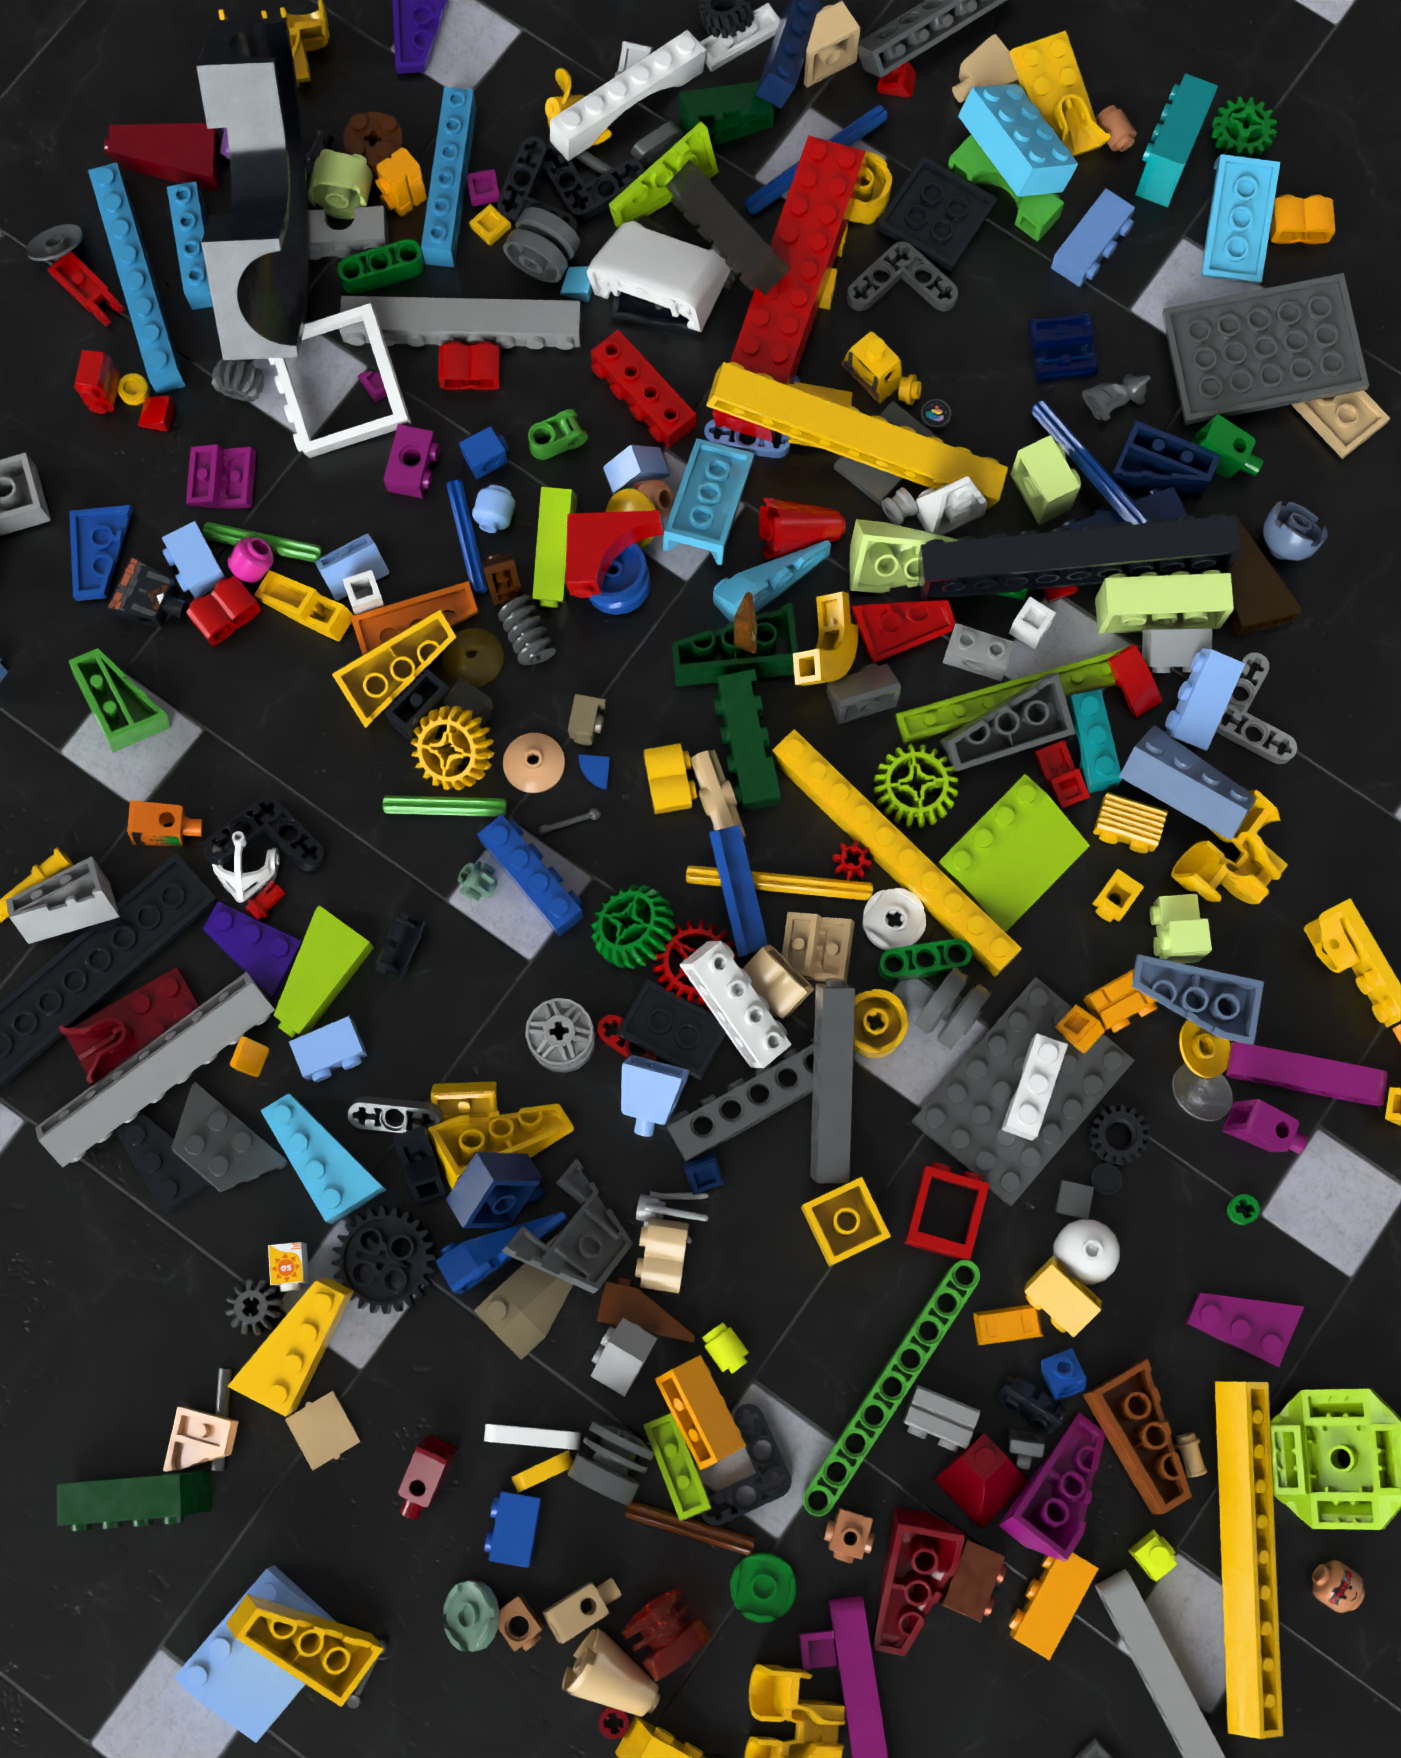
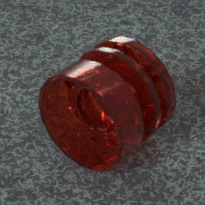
(666, 1634)

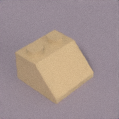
(831, 43)

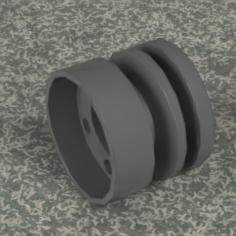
(611, 1462)

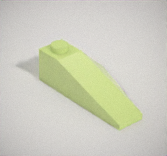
(885, 555)

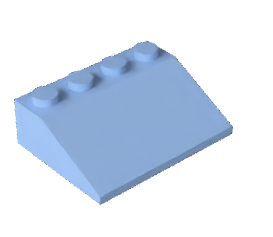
(238, 1680)

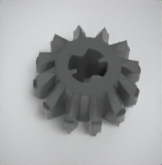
(238, 380)
(265, 1307)

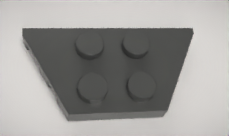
(220, 1143)

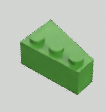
(116, 703)

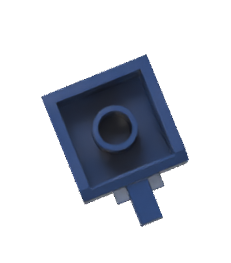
(494, 1189)

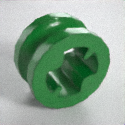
(1238, 1218)

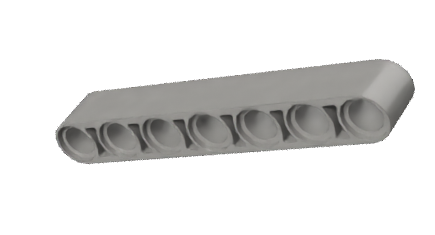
(1157, 1667)

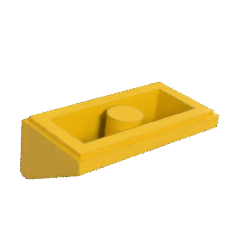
(465, 1098)

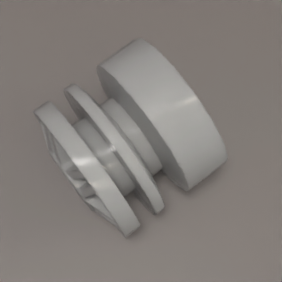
(576, 1044)

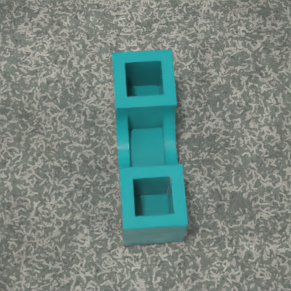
(1098, 753)

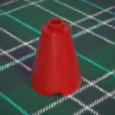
(796, 525)

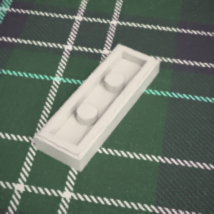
(722, 50)

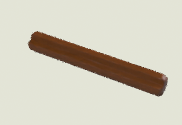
(690, 1527)

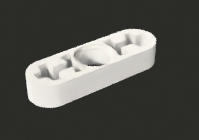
(532, 1436)

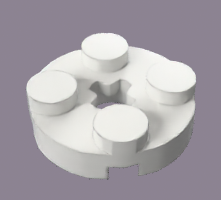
(892, 901)

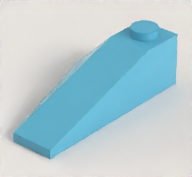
(767, 580)

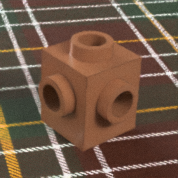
(845, 1522)

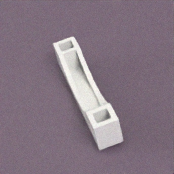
(666, 67)

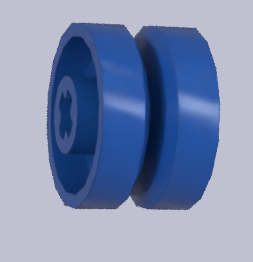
(625, 583)

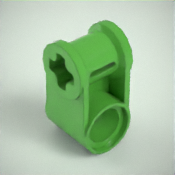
(561, 432)

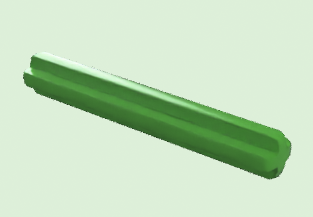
(278, 545)
(444, 805)

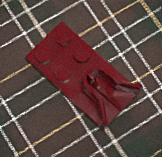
(130, 1024)

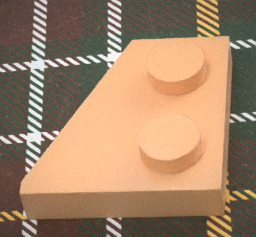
(198, 1438)

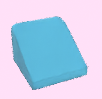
(577, 284)

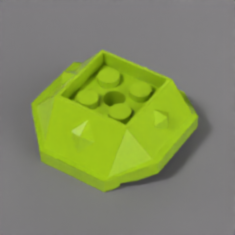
(1307, 1466)

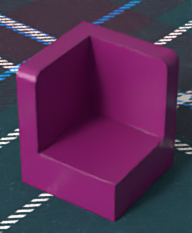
(817, 1649)

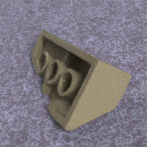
(524, 1307)

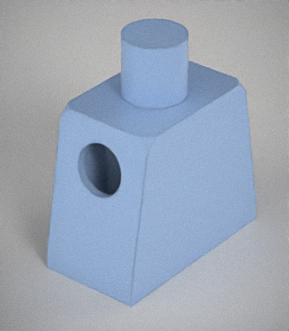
(650, 1092)

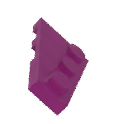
(1247, 1324)

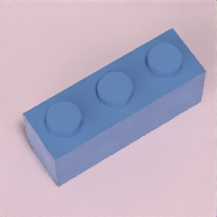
(1093, 238)

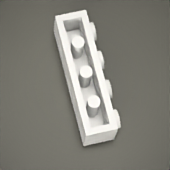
(736, 1003)

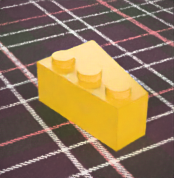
(647, 1741)

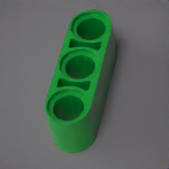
(371, 278)
(936, 950)

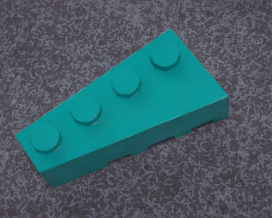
(1174, 138)

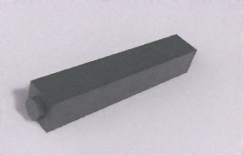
(832, 1081)

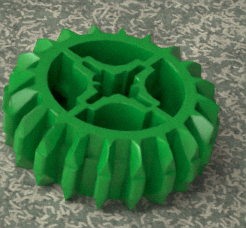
(628, 920)

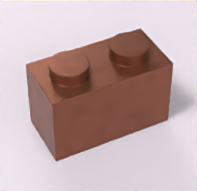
(974, 1581)

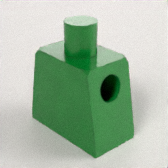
(1233, 445)

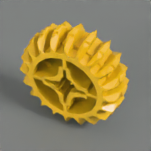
(446, 766)

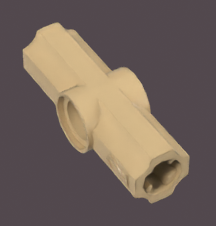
(715, 791)

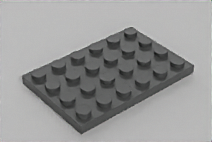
(1265, 349)
(974, 1100)

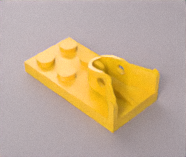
(1056, 88)
(1351, 945)

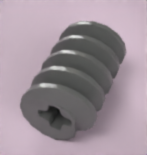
(523, 631)

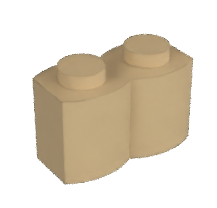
(777, 981)
(663, 1255)

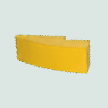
(304, 605)

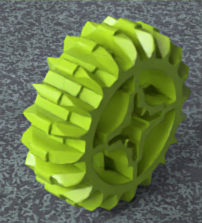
(902, 788)

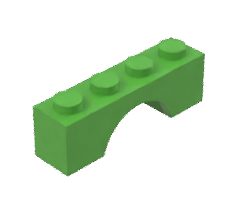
(1035, 212)

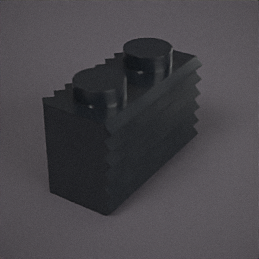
(416, 703)

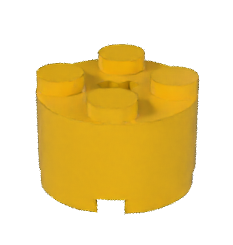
(873, 191)
(892, 1017)

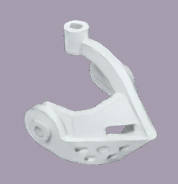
(238, 882)

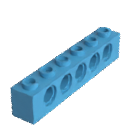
(449, 177)

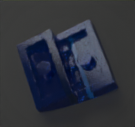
(1063, 347)

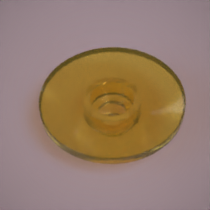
(476, 670)

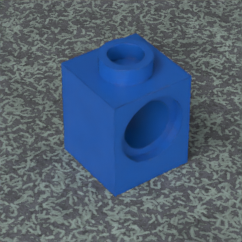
(484, 452)
(1063, 1375)

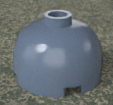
(1292, 532)

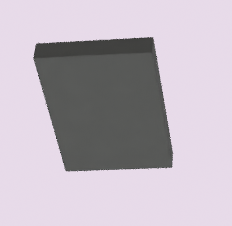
(873, 481)

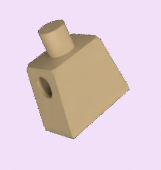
(984, 67)
(566, 1616)

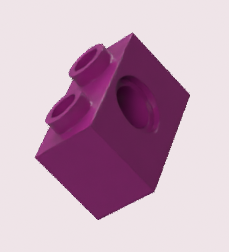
(407, 445)

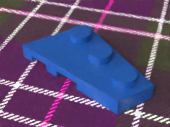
(95, 548)

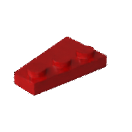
(901, 625)

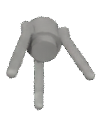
(652, 1207)

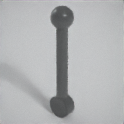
(593, 814)
(354, 1699)

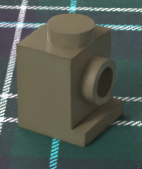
(586, 718)

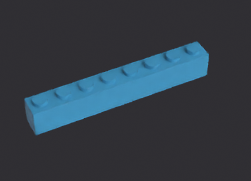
(137, 278)

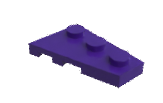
(415, 32)

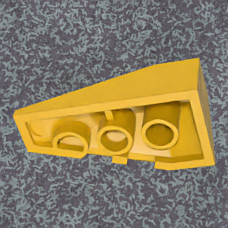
(519, 1132)

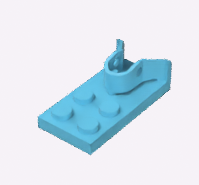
(1240, 219)
(708, 498)

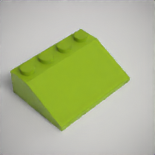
(1014, 853)

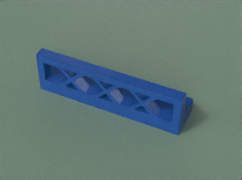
(738, 890)

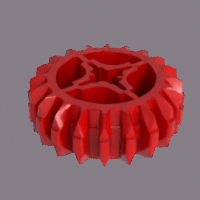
(684, 951)

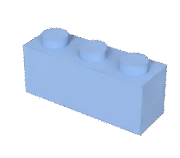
(1203, 698)

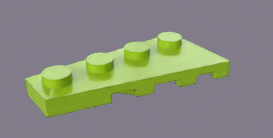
(649, 190)

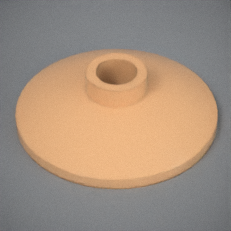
(534, 777)

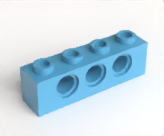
(189, 226)

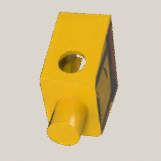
(871, 363)

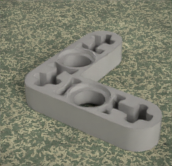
(1238, 712)

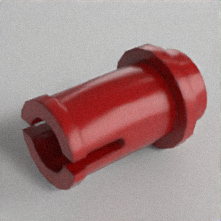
(264, 900)

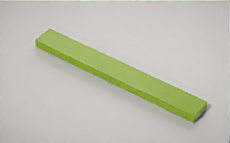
(959, 710)

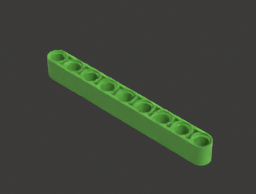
(876, 1395)

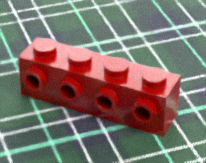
(643, 389)

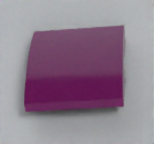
(221, 477)

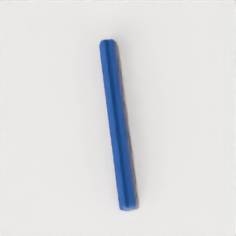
(846, 137)
(1088, 464)

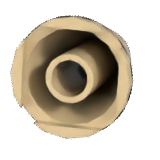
(610, 1677)

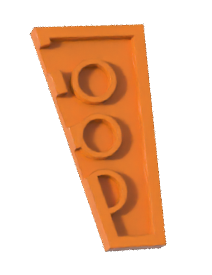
(386, 622)

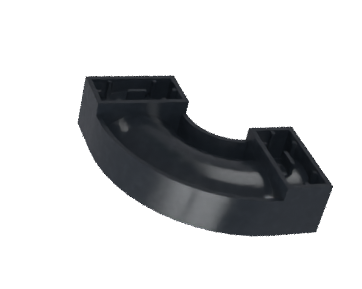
(261, 248)

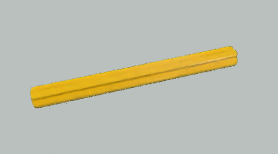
(788, 883)

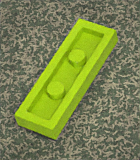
(677, 1467)

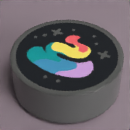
(935, 415)

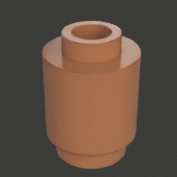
(1117, 124)

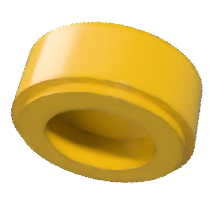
(133, 389)

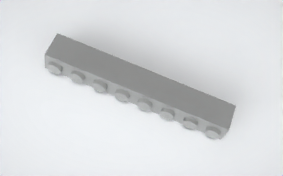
(469, 321)
(154, 1070)

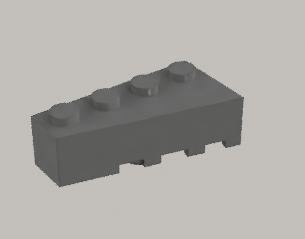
(1016, 724)

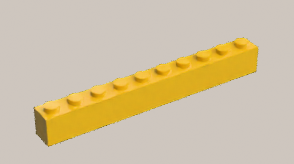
(850, 432)
(894, 852)
(1248, 1560)

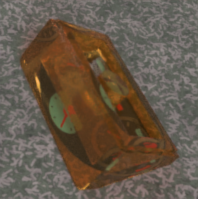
(745, 625)

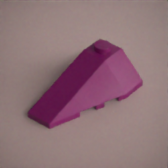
(1055, 1499)

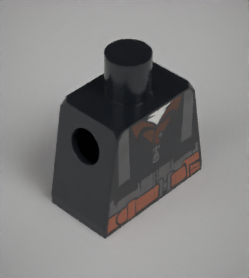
(145, 596)

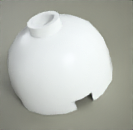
(1087, 1251)

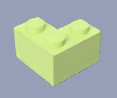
(1180, 931)

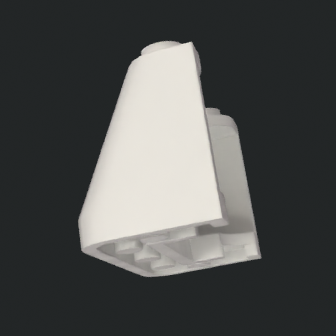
(659, 271)

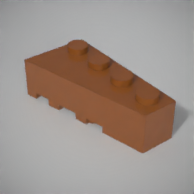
(1137, 1430)

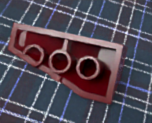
(916, 1568)

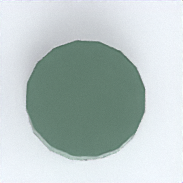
(471, 1616)

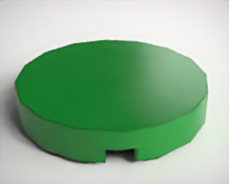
(763, 1587)

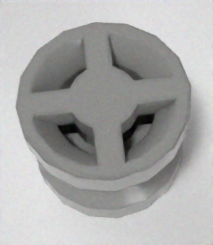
(899, 506)

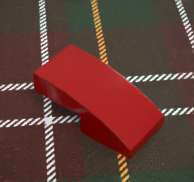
(1135, 679)
(1061, 775)

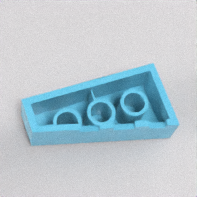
(322, 1162)

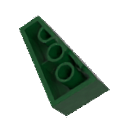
(714, 654)
(747, 741)
(134, 1499)

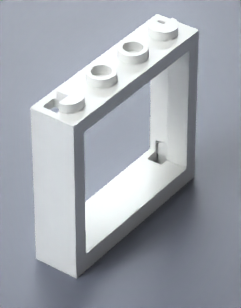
(358, 433)

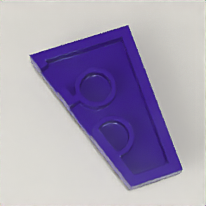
(253, 946)

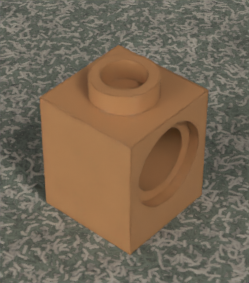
(519, 1607)

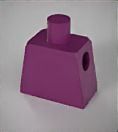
(1264, 1127)

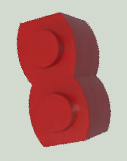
(469, 366)
(97, 381)
(223, 610)

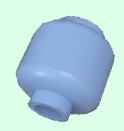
(493, 508)

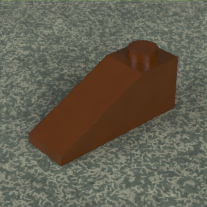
(502, 578)
(624, 1301)

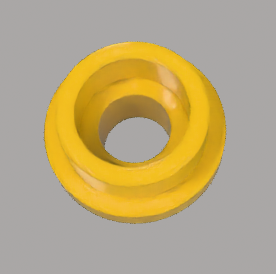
(909, 389)

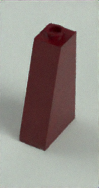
(168, 151)

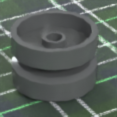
(541, 244)
(953, 1008)

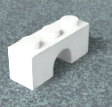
(1035, 1087)

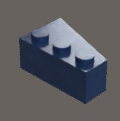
(1163, 460)

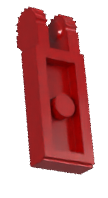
(84, 286)

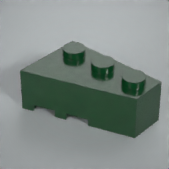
(725, 111)

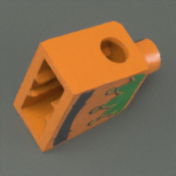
(148, 821)

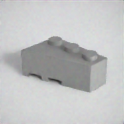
(64, 903)

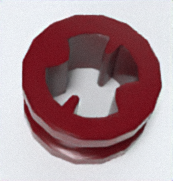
(606, 1730)

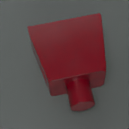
(430, 1465)

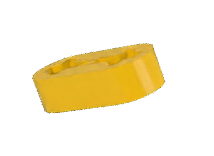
(542, 1471)

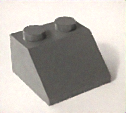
(863, 693)

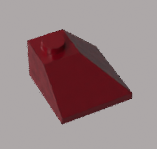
(981, 1480)

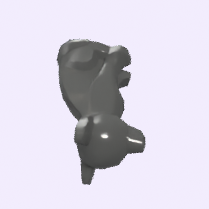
(1110, 395)

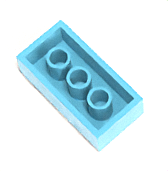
(1017, 139)

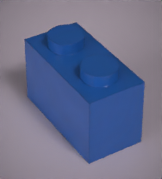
(514, 1528)

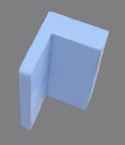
(348, 561)

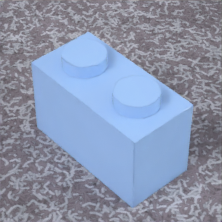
(193, 559)
(328, 1049)

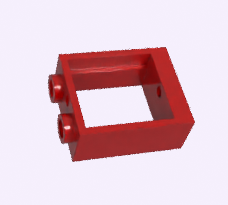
(940, 1245)

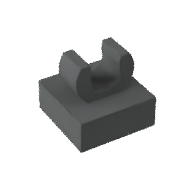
(1024, 1445)

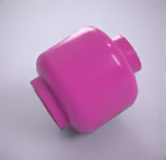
(250, 559)

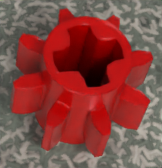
(852, 852)

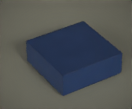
(703, 1173)

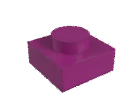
(483, 187)

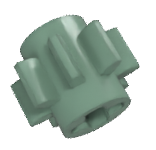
(477, 880)

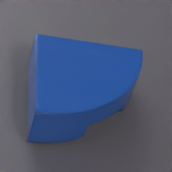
(595, 769)

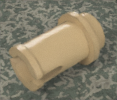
(1190, 1454)

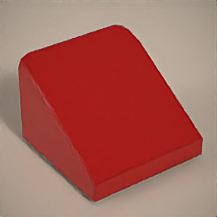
(898, 82)
(157, 413)

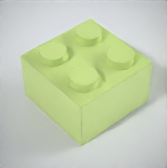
(1045, 479)

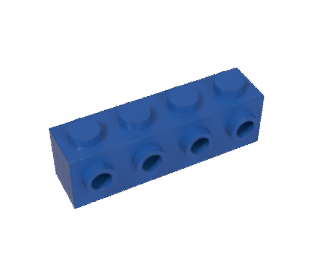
(530, 875)

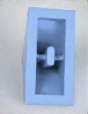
(635, 465)

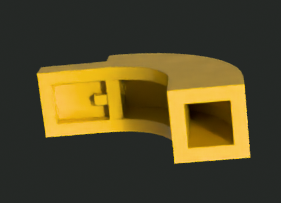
(835, 643)

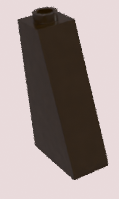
(1258, 591)

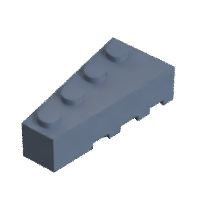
(1187, 783)

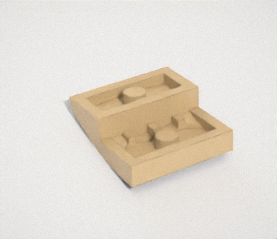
(818, 945)

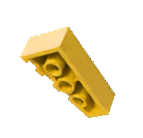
(389, 668)
(291, 1354)
(309, 1647)

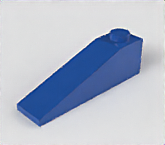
(477, 1258)

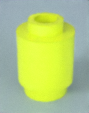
(725, 1348)

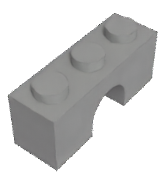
(365, 233)

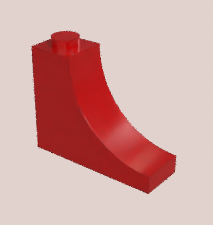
(598, 539)

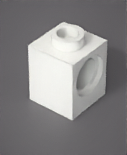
(1032, 623)

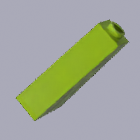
(550, 558)
(320, 972)

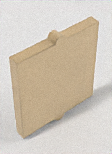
(323, 1430)

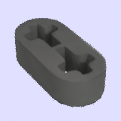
(657, 143)

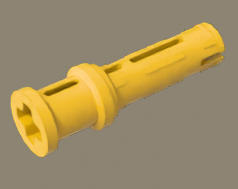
(53, 865)

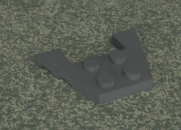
(585, 1247)

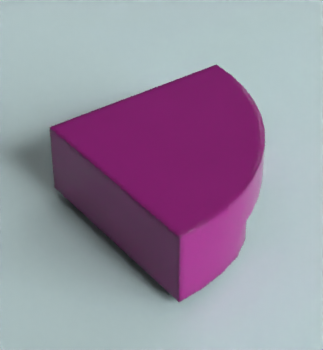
(373, 384)

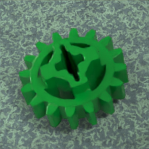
(1244, 128)

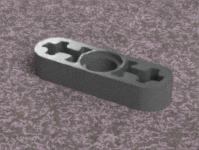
(372, 1105)

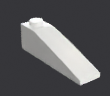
(950, 506)

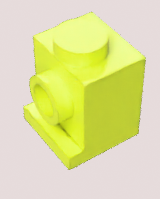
(1153, 1555)

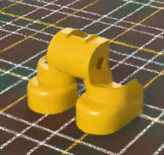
(306, 34)
(1246, 878)
(776, 1699)

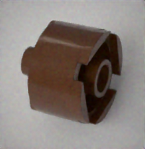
(374, 137)

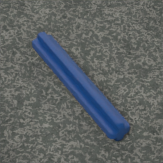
(467, 537)

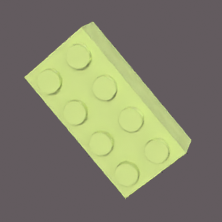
(1163, 601)

